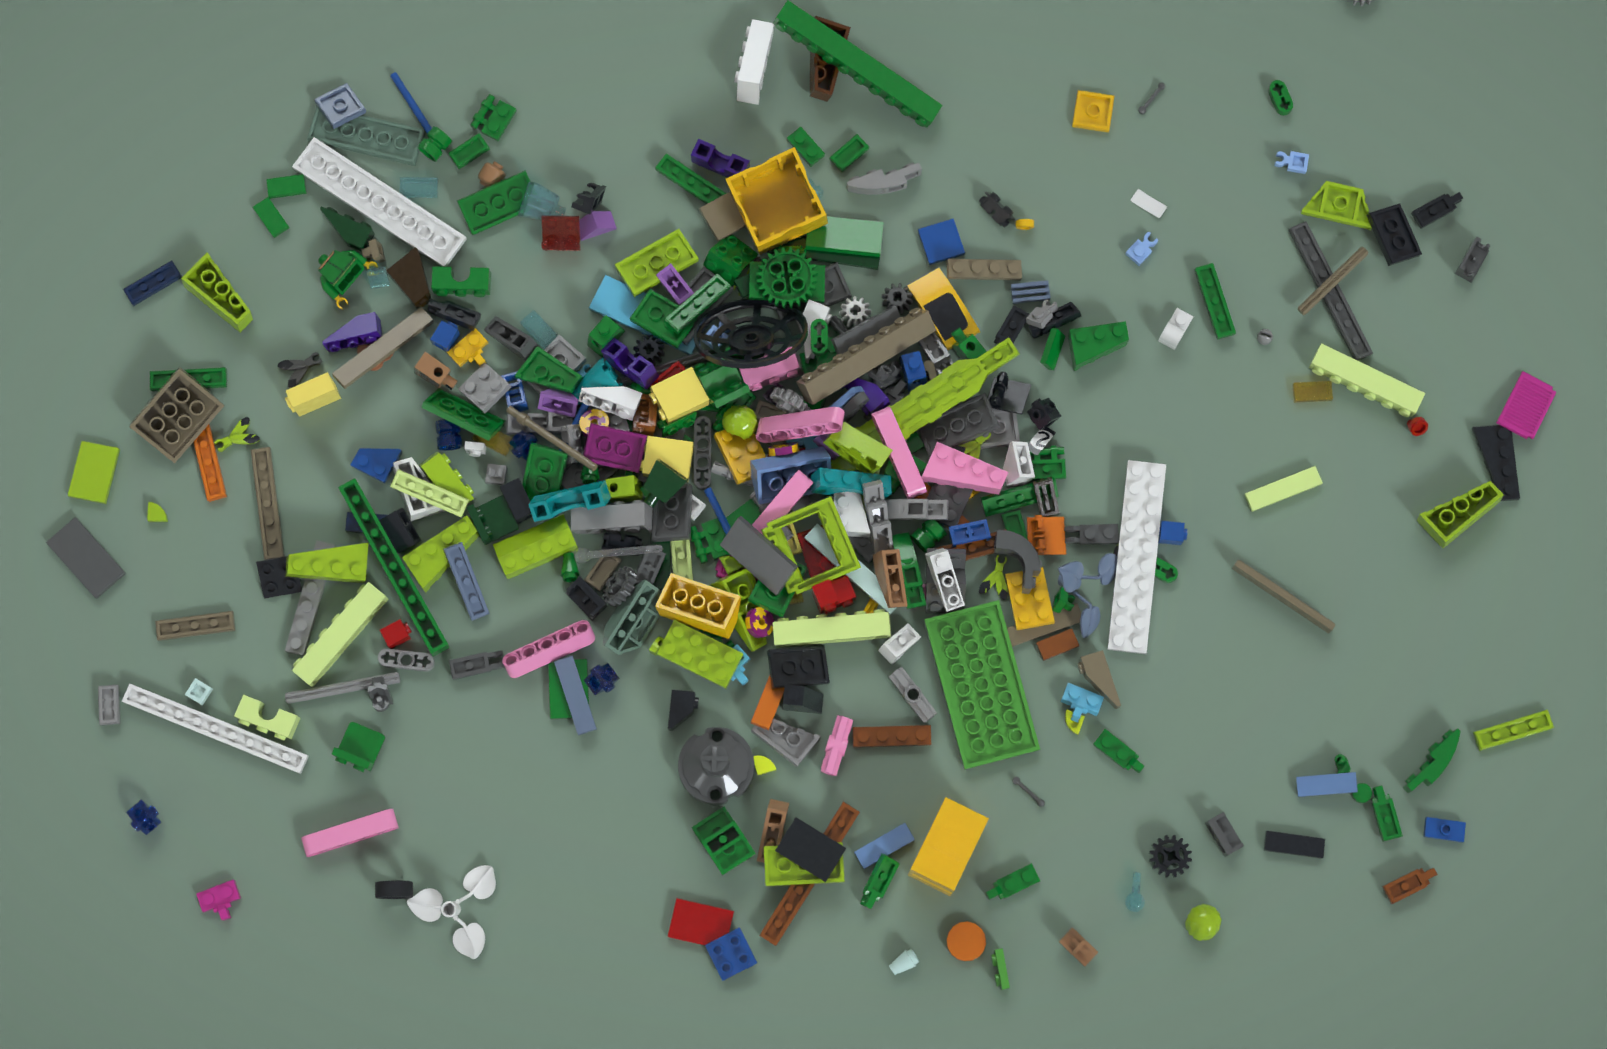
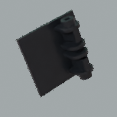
(1008, 394)
(273, 578)

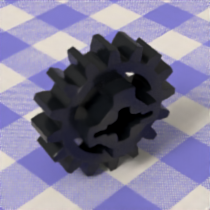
(1178, 861)

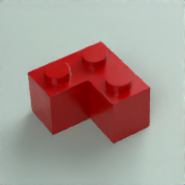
(833, 594)

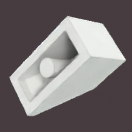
(1018, 464)

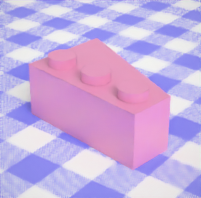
(773, 373)

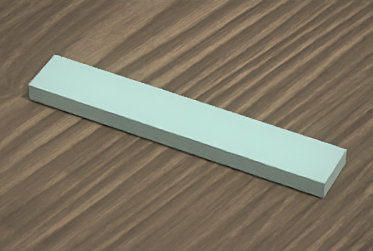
(861, 577)

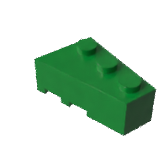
(1095, 342)

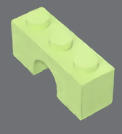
(282, 724)

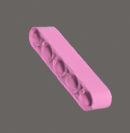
(800, 424)
(900, 456)
(785, 500)
(548, 649)
(349, 832)

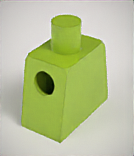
(624, 489)

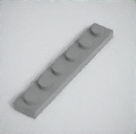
(306, 611)

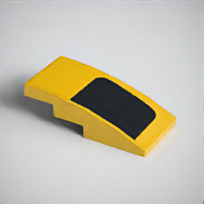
(944, 305)

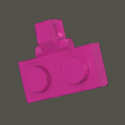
(219, 898)

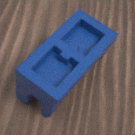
(969, 532)

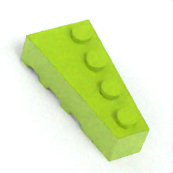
(216, 292)
(1454, 517)
(429, 560)
(332, 564)

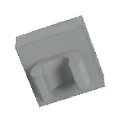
(496, 474)

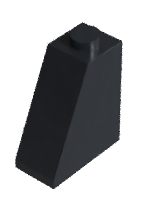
(802, 699)

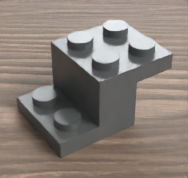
(933, 600)

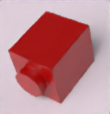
(396, 633)

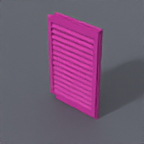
(1526, 406)

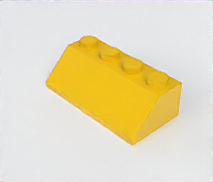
(699, 605)

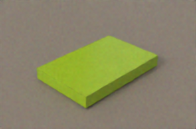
(93, 472)

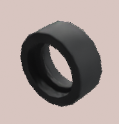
(394, 889)

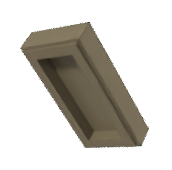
(602, 571)

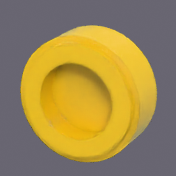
(1024, 224)

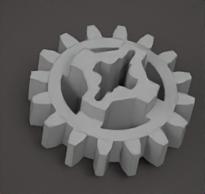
(788, 401)

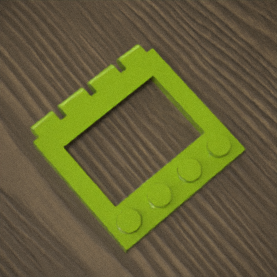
(836, 535)

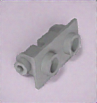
(572, 435)

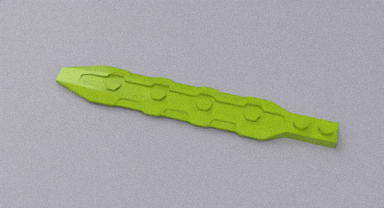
(940, 394)

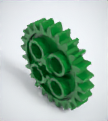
(804, 275)

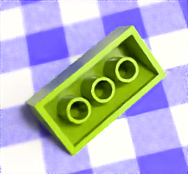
(535, 546)

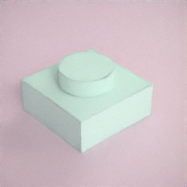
(198, 691)

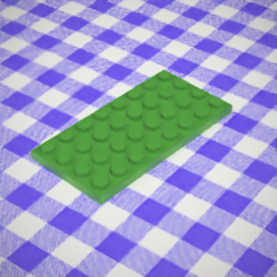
(981, 684)

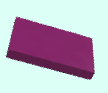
(615, 447)

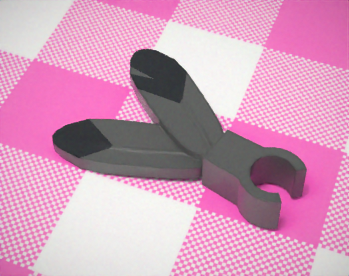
(300, 368)

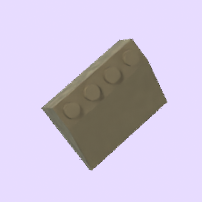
(176, 415)

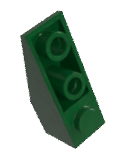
(353, 233)

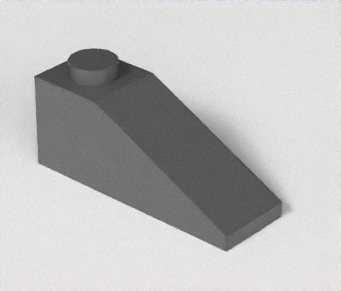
(511, 337)

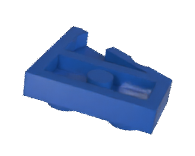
(376, 462)

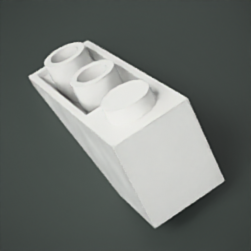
(812, 312)
(615, 400)
(945, 578)

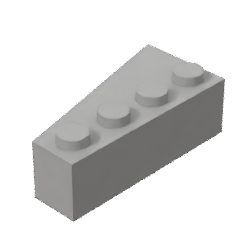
(612, 518)

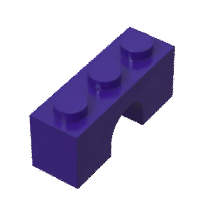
(709, 157)
(636, 369)

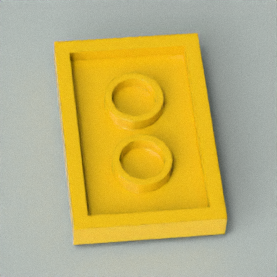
(738, 453)
(1033, 608)

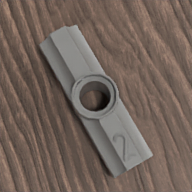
(904, 685)

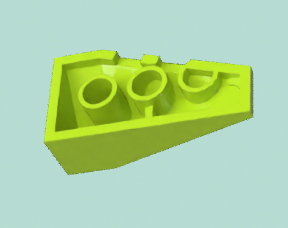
(742, 584)

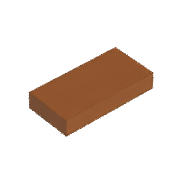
(1057, 644)

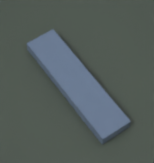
(466, 581)
(575, 695)

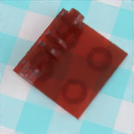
(560, 233)

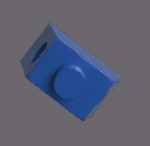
(913, 370)

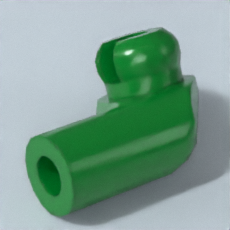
(1342, 764)

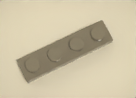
(984, 269)

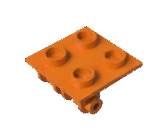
(1047, 534)

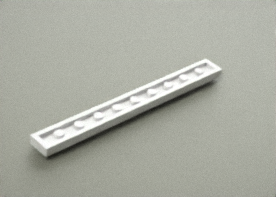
(215, 728)

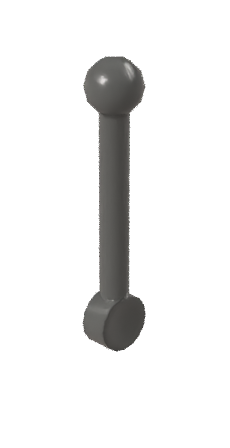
(1142, 109)
(1016, 780)

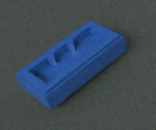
(1444, 829)

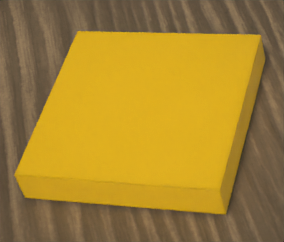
(1093, 111)

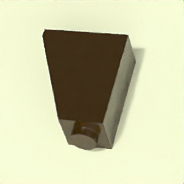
(411, 278)

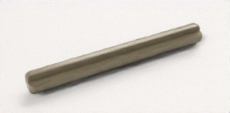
(1332, 281)

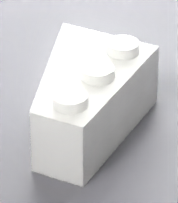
(852, 514)

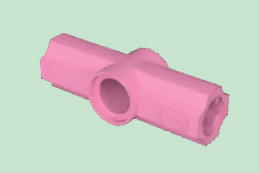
(836, 745)

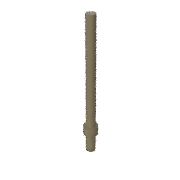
(524, 419)

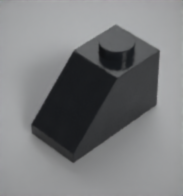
(681, 707)

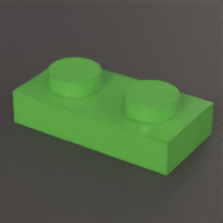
(999, 961)

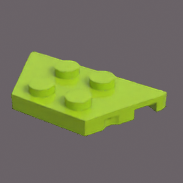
(1339, 204)

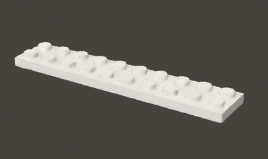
(379, 202)
(1136, 557)

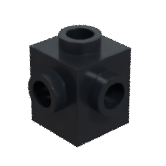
(1043, 413)

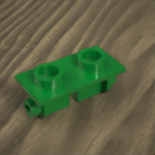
(672, 428)

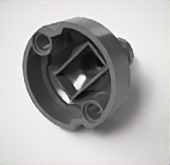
(716, 766)

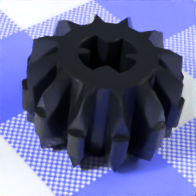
(656, 347)

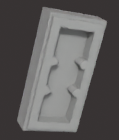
(109, 705)

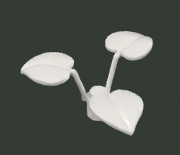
(428, 902)

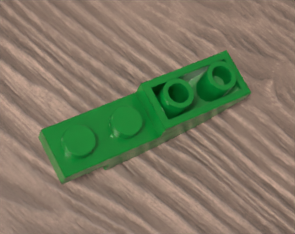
(910, 569)
(1439, 758)

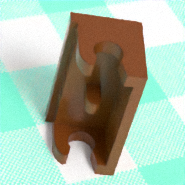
(645, 417)

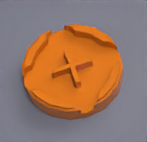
(966, 941)

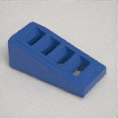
(520, 402)

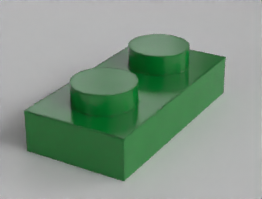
(805, 146)

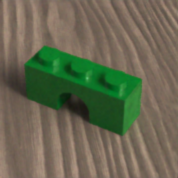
(477, 283)

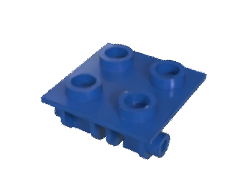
(731, 954)

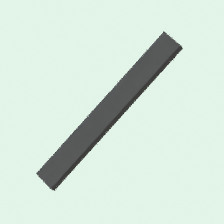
(1335, 298)

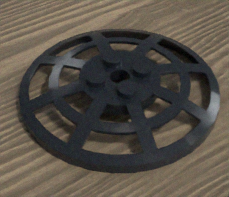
(750, 338)

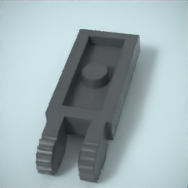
(1093, 534)
(474, 664)

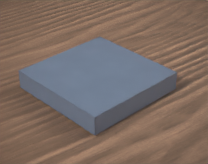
(340, 106)

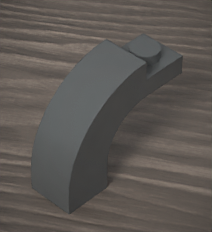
(1021, 549)

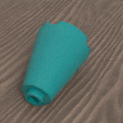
(598, 376)

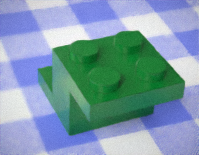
(720, 383)
(723, 840)

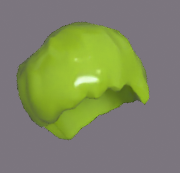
(740, 421)
(1203, 922)

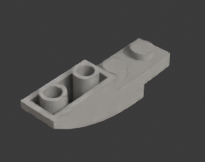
(877, 183)
(917, 509)

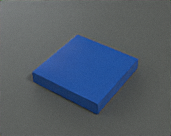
(941, 241)

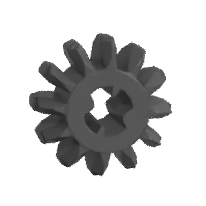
(905, 296)

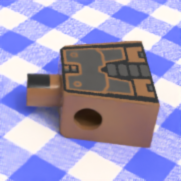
(428, 366)

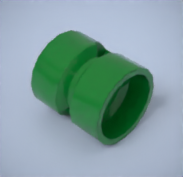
(434, 144)
(928, 535)

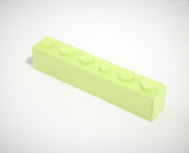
(1366, 380)
(832, 629)
(340, 634)

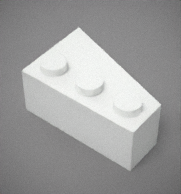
(415, 508)

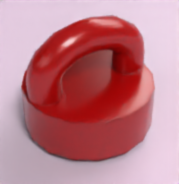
(1417, 426)

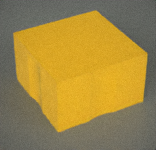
(777, 201)
(948, 846)

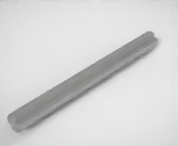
(338, 688)

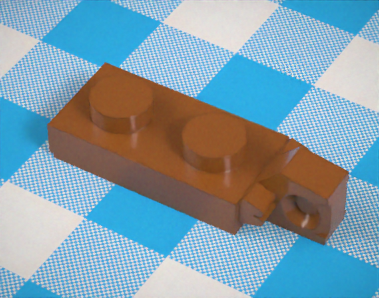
(1408, 884)

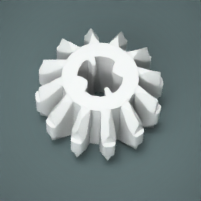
(847, 312)

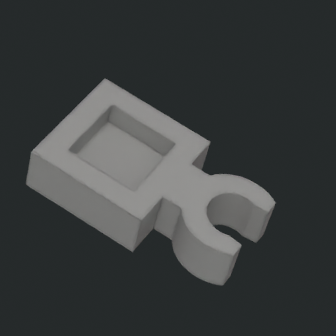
(1041, 316)

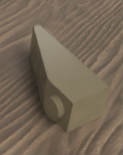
(1098, 675)

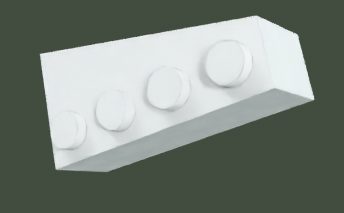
(754, 61)

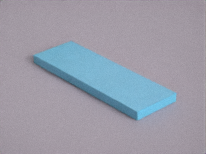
(619, 304)

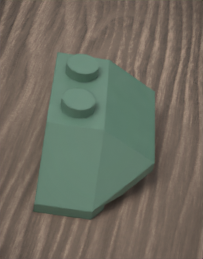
(632, 619)

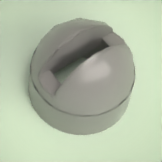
(1264, 340)

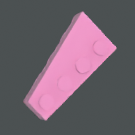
(958, 469)

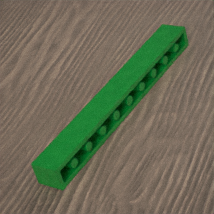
(857, 64)
(394, 567)

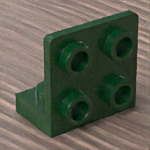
(493, 519)

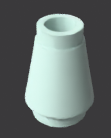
(904, 962)

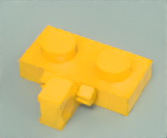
(469, 349)

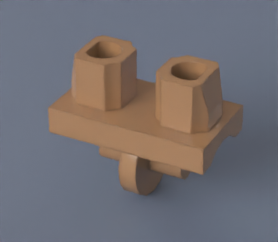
(1078, 947)

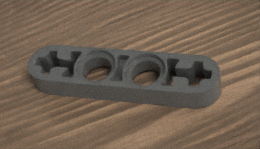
(702, 453)

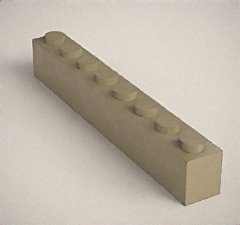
(866, 355)

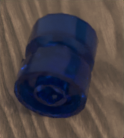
(448, 435)

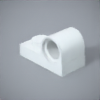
(1175, 328)
(899, 643)

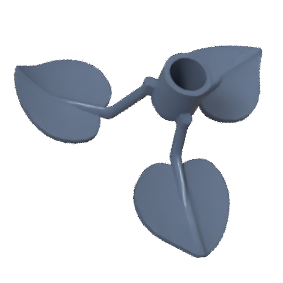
(1070, 579)

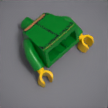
(340, 271)

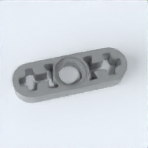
(391, 663)

